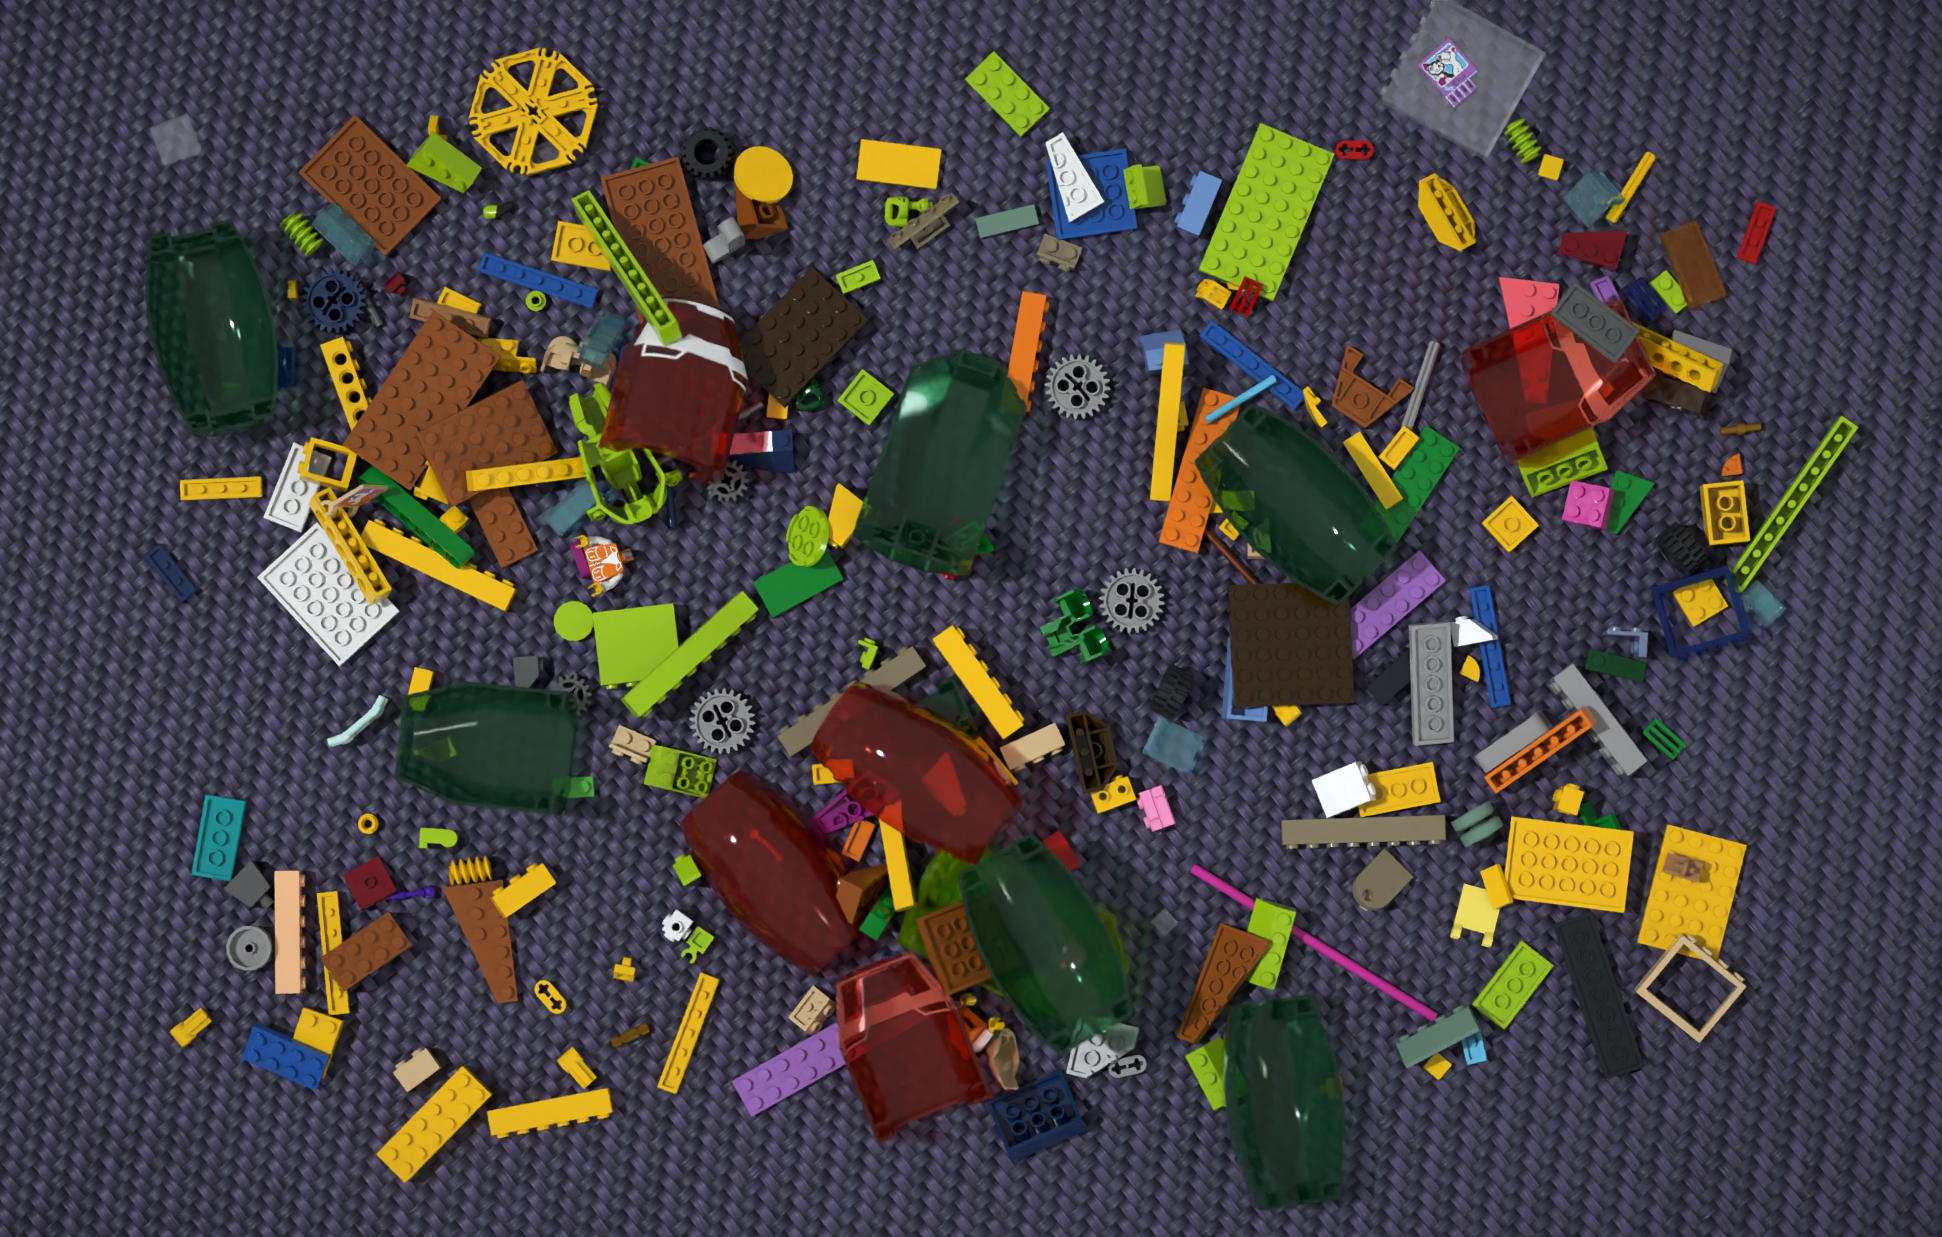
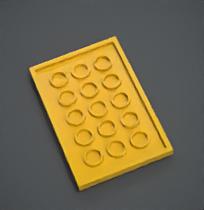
(1568, 864)
(1689, 906)

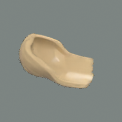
(1003, 1057)

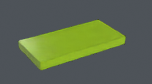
(1512, 985)

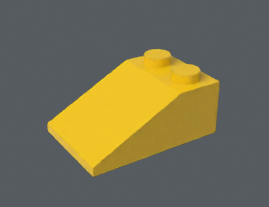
(319, 1031)

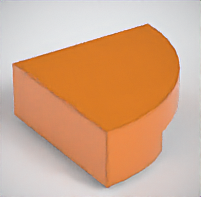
(1732, 466)

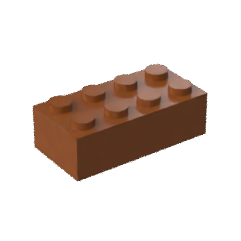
(365, 951)

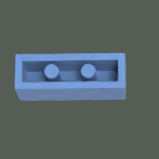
(1197, 204)

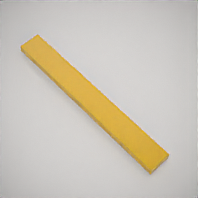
(1167, 421)

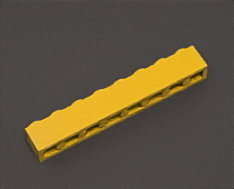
(433, 564)

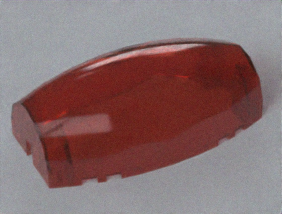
(916, 771)
(772, 871)

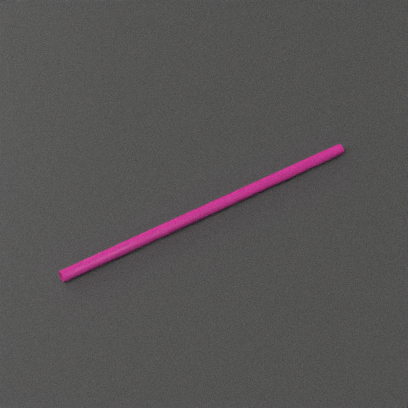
(1321, 947)

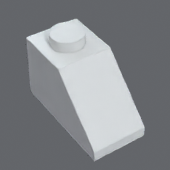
(1469, 632)

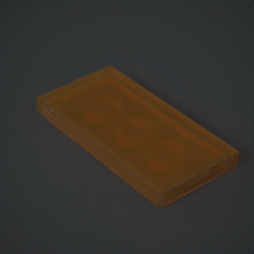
(1692, 264)

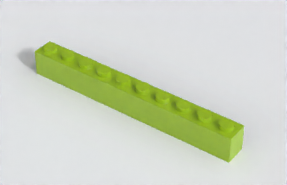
(626, 268)
(1792, 501)

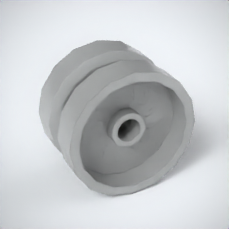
(262, 948)

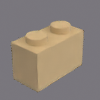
(416, 1069)

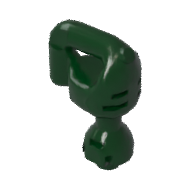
(811, 390)

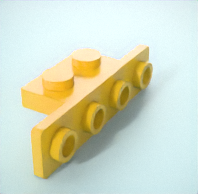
(509, 361)

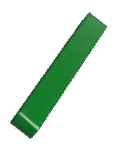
(419, 519)

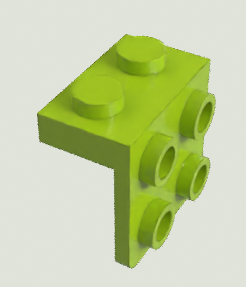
(1144, 186)

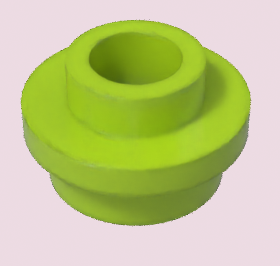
(535, 307)

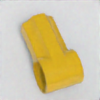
(1287, 714)
(188, 1029)
(573, 1063)

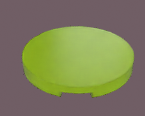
(807, 536)

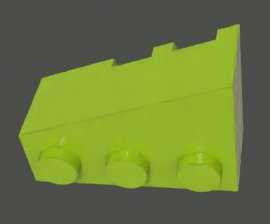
(444, 163)

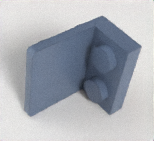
(1638, 647)

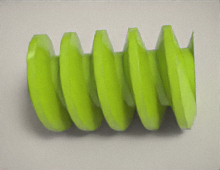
(1522, 141)
(301, 233)

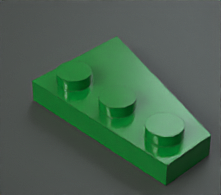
(1628, 495)

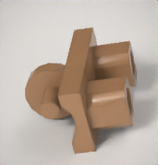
(1682, 867)

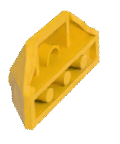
(1446, 213)

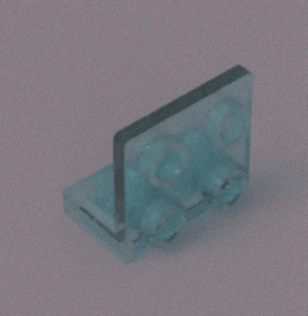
(1593, 196)

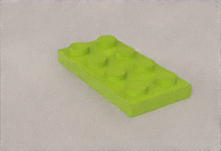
(1007, 94)

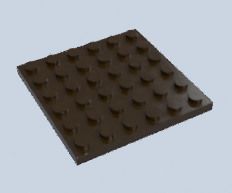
(1288, 647)

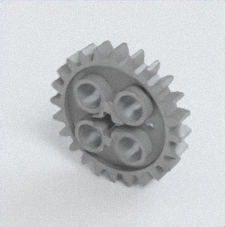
(1063, 398)
(1150, 602)
(705, 729)

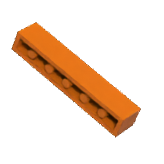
(1027, 343)
(1540, 749)

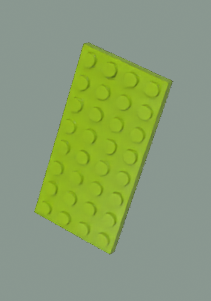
(1266, 211)

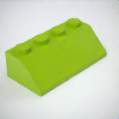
(1562, 463)
(1272, 923)

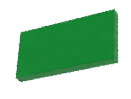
(795, 583)

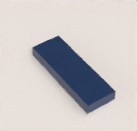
(171, 573)

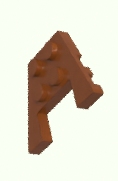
(1360, 399)

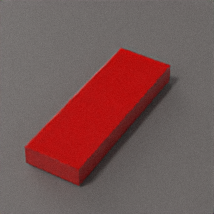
(1756, 232)

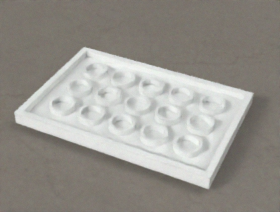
(324, 596)

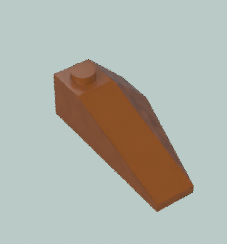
(756, 217)
(860, 889)

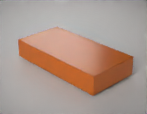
(858, 839)

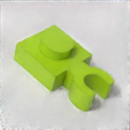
(699, 942)

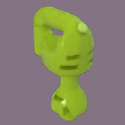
(903, 209)

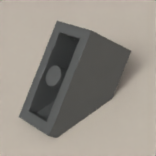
(527, 670)

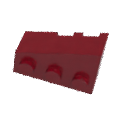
(1593, 248)

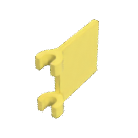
(1475, 914)

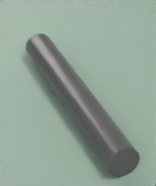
(370, 308)

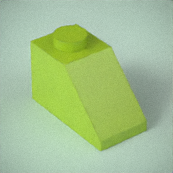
(687, 869)

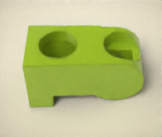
(446, 837)

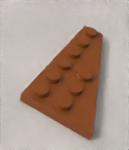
(487, 935)
(1225, 969)

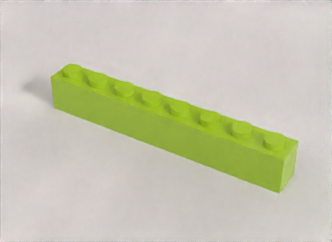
(690, 654)

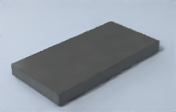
(1594, 322)

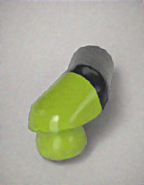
(497, 211)

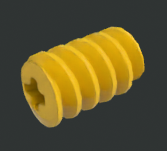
(469, 870)

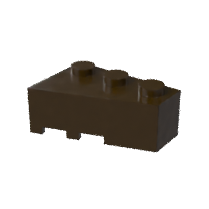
(1678, 395)

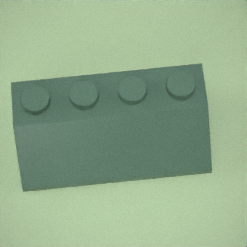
(1437, 1036)

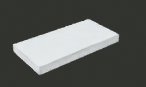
(291, 495)

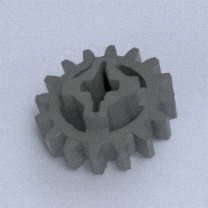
(736, 477)
(576, 688)

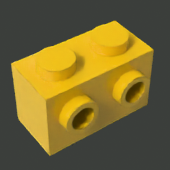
(1113, 795)
(1567, 799)

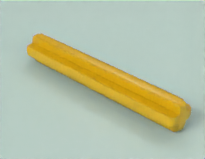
(1631, 186)

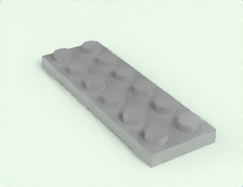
(1431, 683)

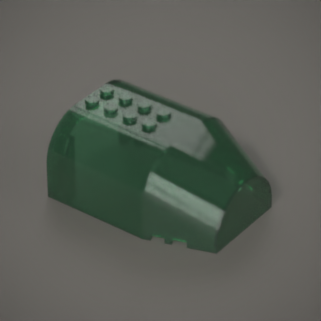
(490, 746)

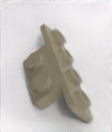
(926, 225)

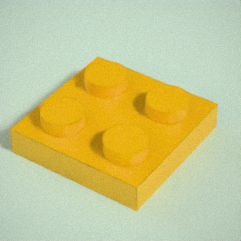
(1510, 524)
(1700, 601)

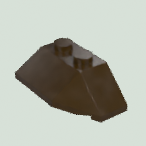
(1092, 750)

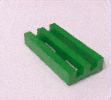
(1676, 750)

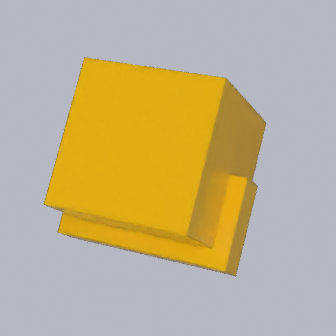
(429, 486)

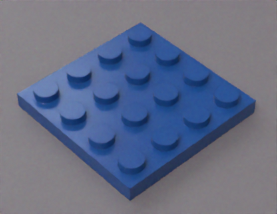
(1111, 216)

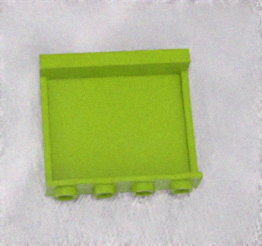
(633, 642)

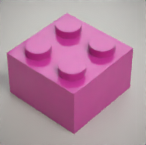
(1588, 505)

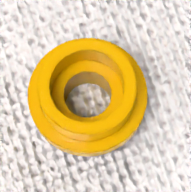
(361, 823)

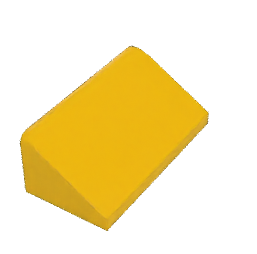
(421, 680)

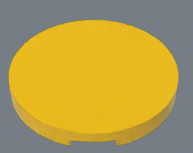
(763, 174)

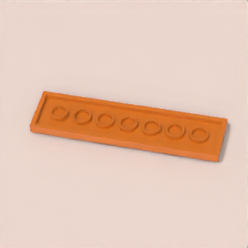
(1191, 497)

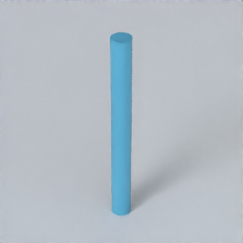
(1240, 399)

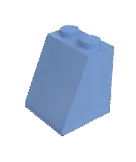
(1154, 349)

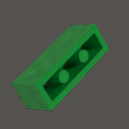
(879, 915)

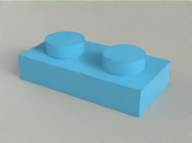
(1474, 1048)

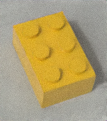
(1724, 513)

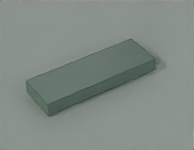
(1007, 221)

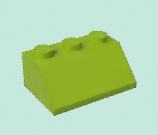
(1207, 1069)

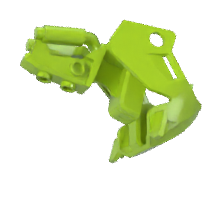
(618, 467)

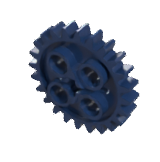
(348, 312)

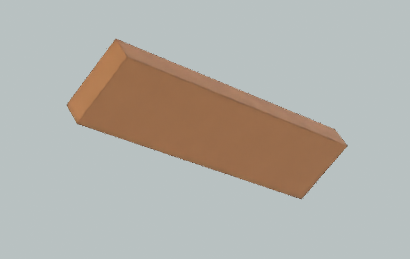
(468, 321)

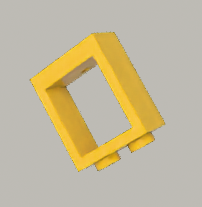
(324, 481)

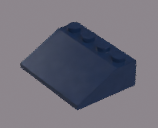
(1036, 1115)

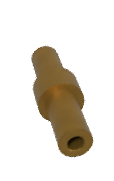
(1740, 429)

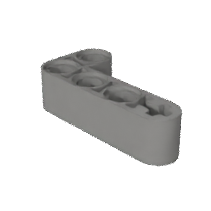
(728, 241)
(1513, 741)

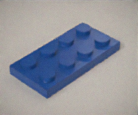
(285, 1056)

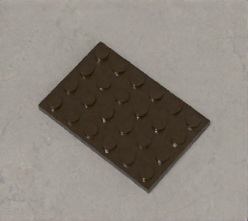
(799, 337)

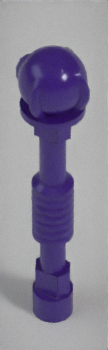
(426, 892)

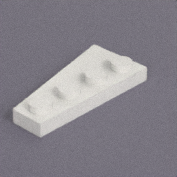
(1074, 183)

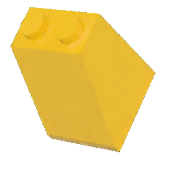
(843, 516)

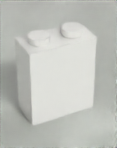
(1344, 789)

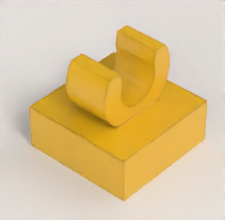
(624, 971)

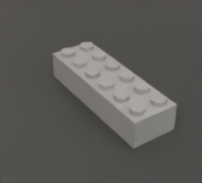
(1606, 732)

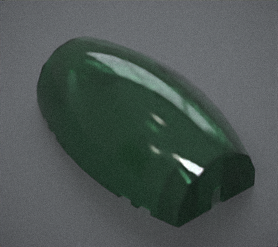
(1296, 504)
(1045, 944)
(1283, 1102)

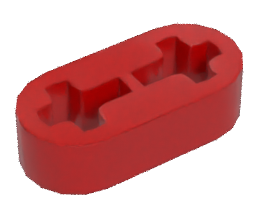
(1354, 145)

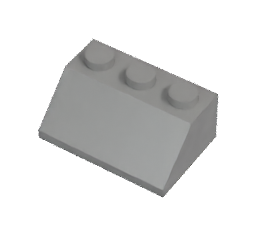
(1704, 347)

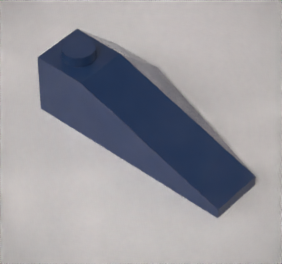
(765, 450)

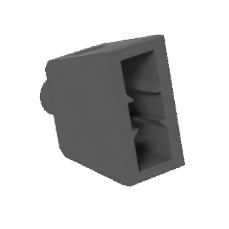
(251, 886)

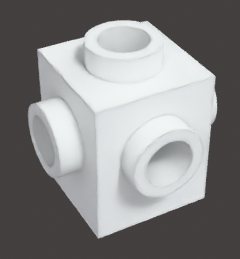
(684, 922)

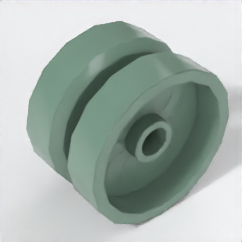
(1478, 826)

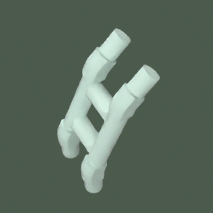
(348, 735)

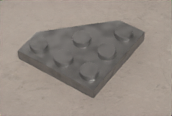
(1102, 1050)

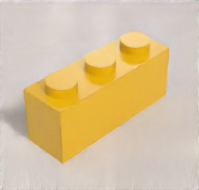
(522, 889)

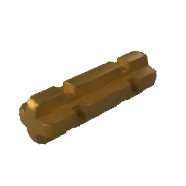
(630, 1035)

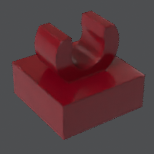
(394, 283)

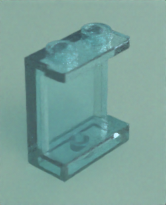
(1173, 745)

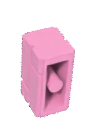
(1156, 808)

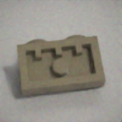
(1059, 253)

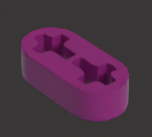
(581, 560)

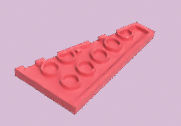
(1527, 299)

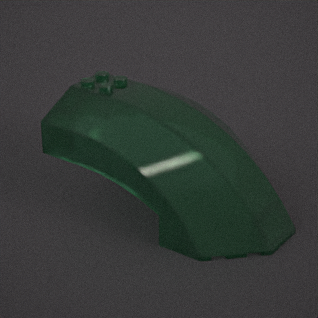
(942, 464)

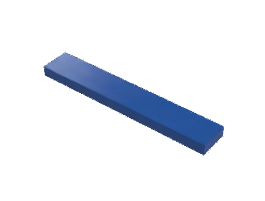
(538, 280)
(1251, 364)
(1490, 650)

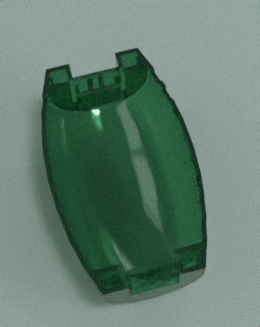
(212, 330)

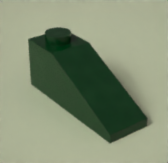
(1614, 665)

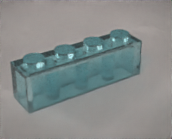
(601, 339)

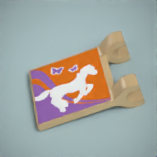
(354, 499)

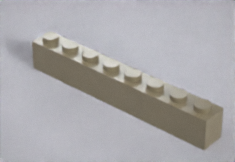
(888, 676)
(1359, 830)

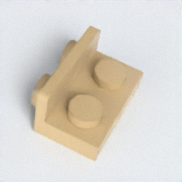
(632, 744)
(812, 1011)

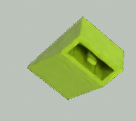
(680, 771)

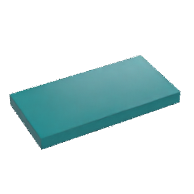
(218, 837)

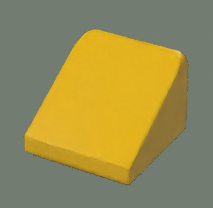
(1550, 167)

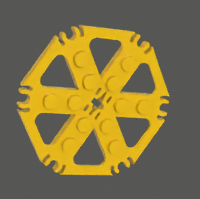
(539, 94)

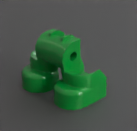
(1075, 608)

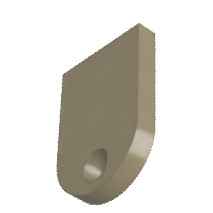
(1382, 880)

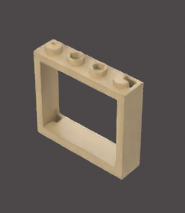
(1706, 955)

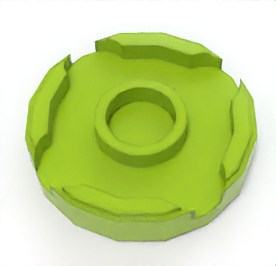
(573, 621)

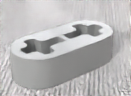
(1127, 1071)

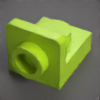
(868, 657)

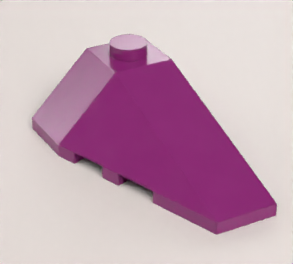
(840, 813)

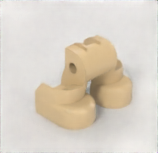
(563, 353)

